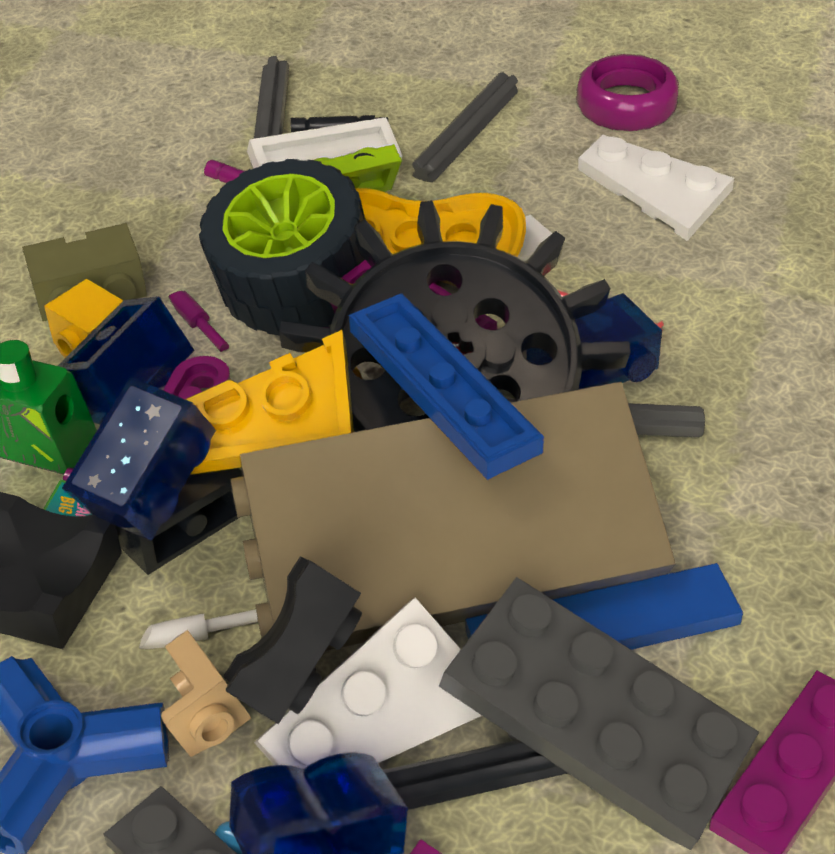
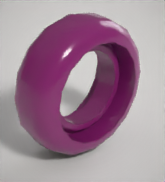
(627, 111)

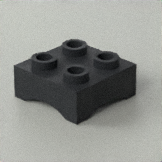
(50, 569)
(281, 666)

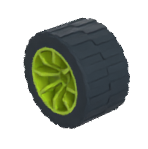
(268, 232)

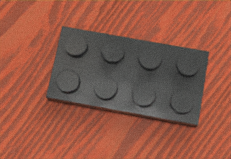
(600, 712)

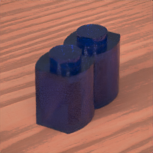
(324, 809)

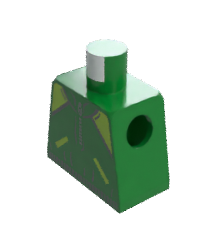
(40, 412)

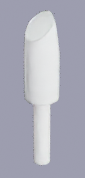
(163, 633)

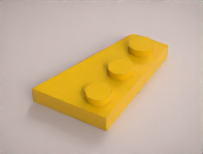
(280, 407)

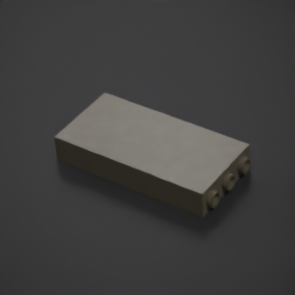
(417, 520)

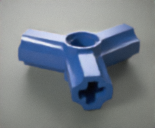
(62, 748)

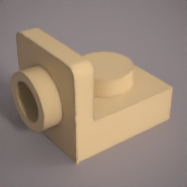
(205, 711)

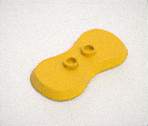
(459, 219)

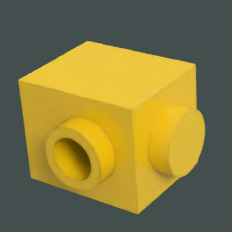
(78, 314)

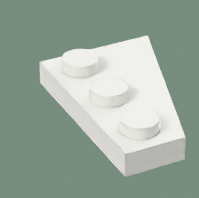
(322, 142)
(661, 185)
(377, 698)

